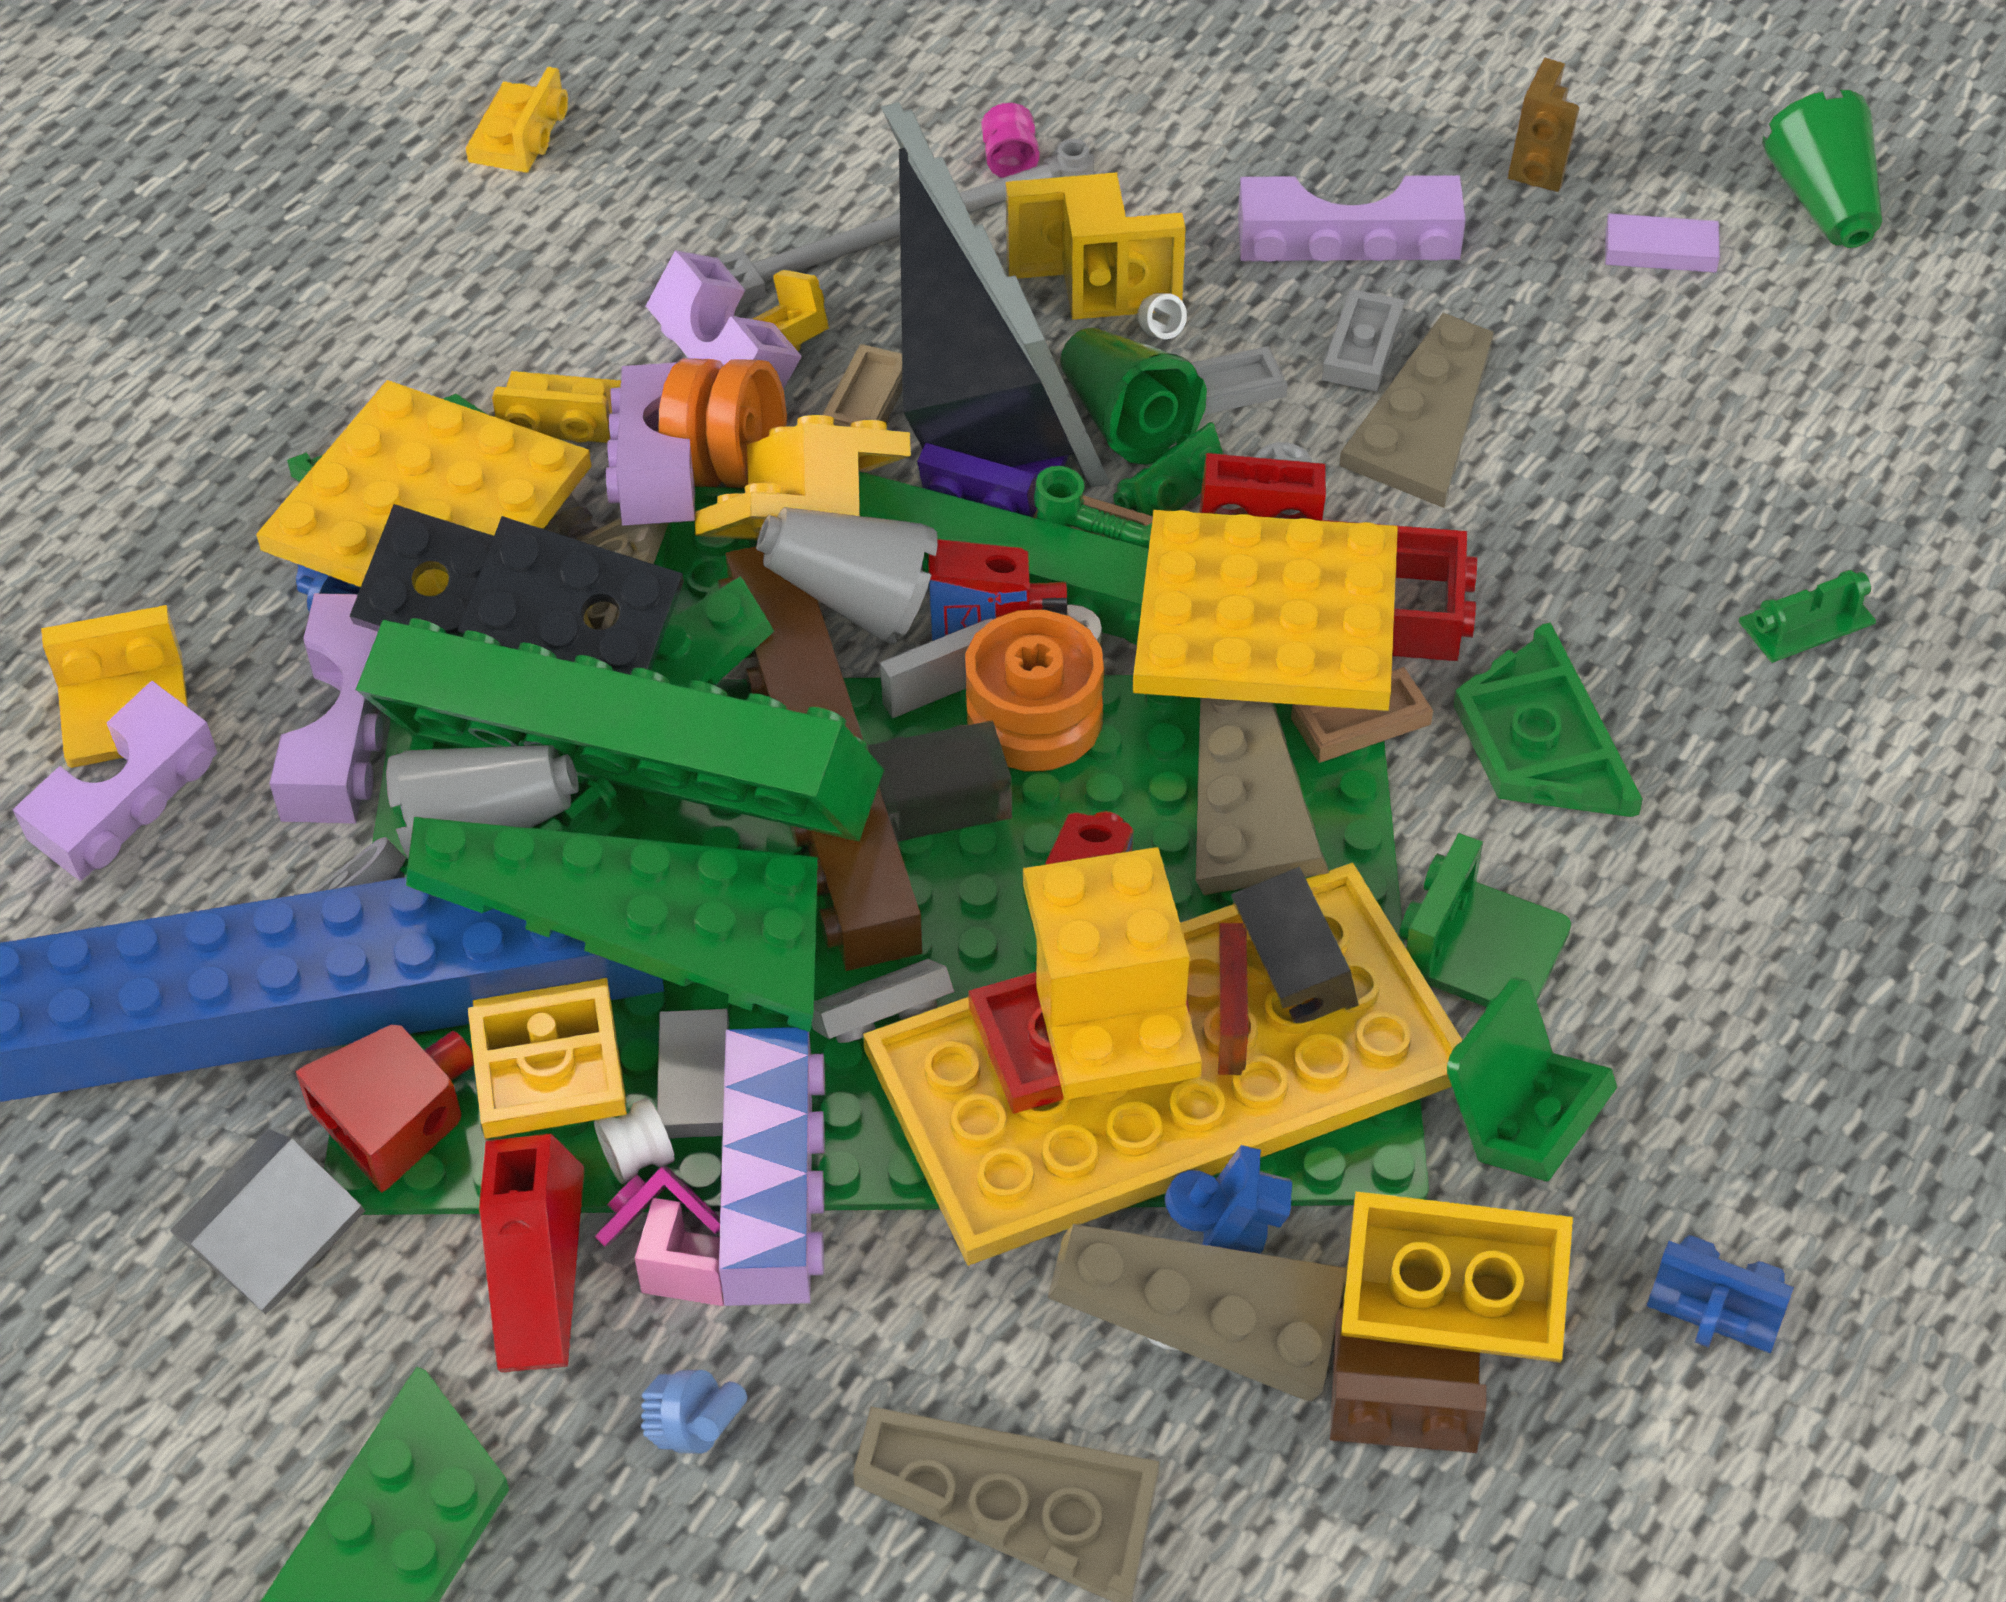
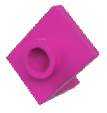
(638, 1196)

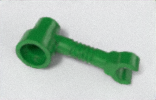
(1060, 501)

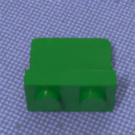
(1476, 936)
(1518, 1095)

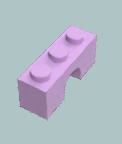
(697, 311)
(87, 822)

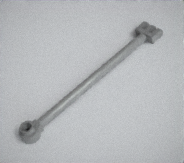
(1068, 159)

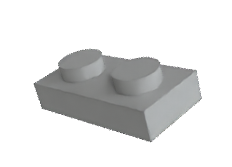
(1363, 340)
(903, 992)

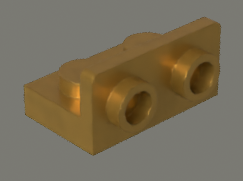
(1544, 130)

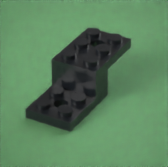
(518, 588)

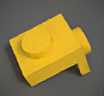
(800, 307)

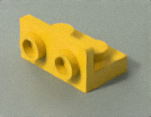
(519, 123)
(557, 405)

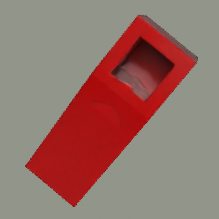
(530, 1248)

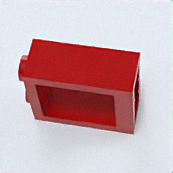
(1434, 557)

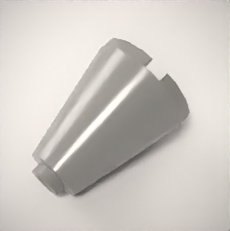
(853, 564)
(480, 785)

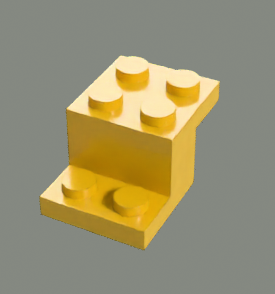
(1083, 233)
(803, 469)
(1112, 973)
(546, 1058)

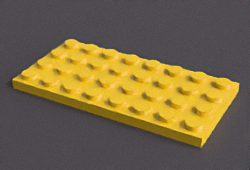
(1080, 1158)

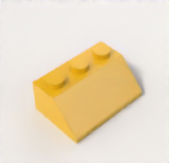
(1457, 1276)

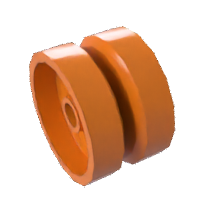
(721, 414)
(1039, 685)

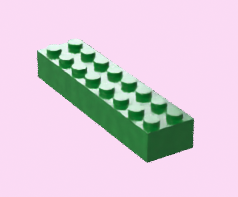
(626, 726)

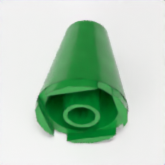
(1830, 163)
(1134, 392)

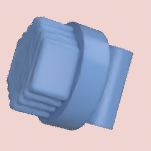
(689, 1410)

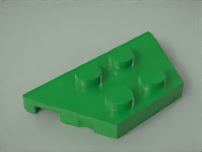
(1544, 733)
(400, 1511)

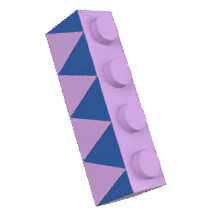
(767, 1167)

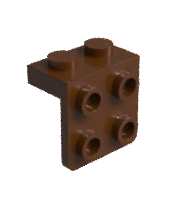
(1405, 1394)

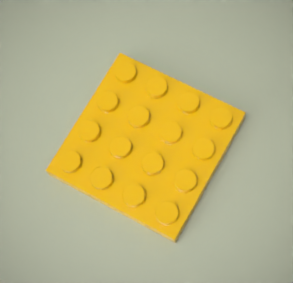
(427, 459)
(1268, 610)

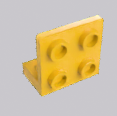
(102, 667)

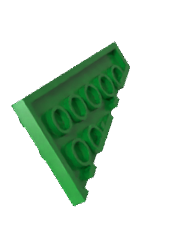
(652, 905)

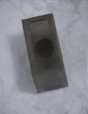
(944, 780)

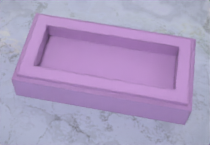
(1662, 243)

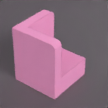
(677, 1261)

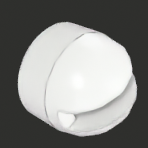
(1166, 305)

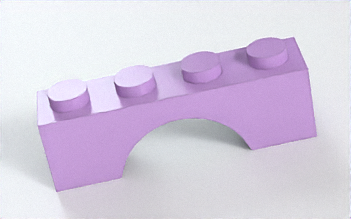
(1290, 224)
(647, 469)
(326, 765)

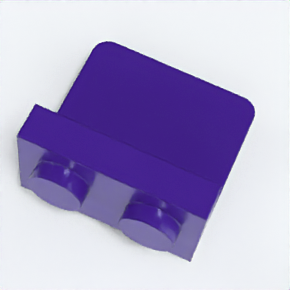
(982, 479)

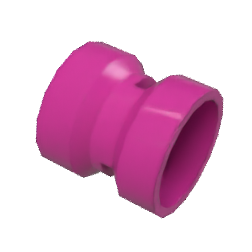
(1009, 139)

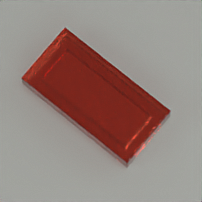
(1232, 999)

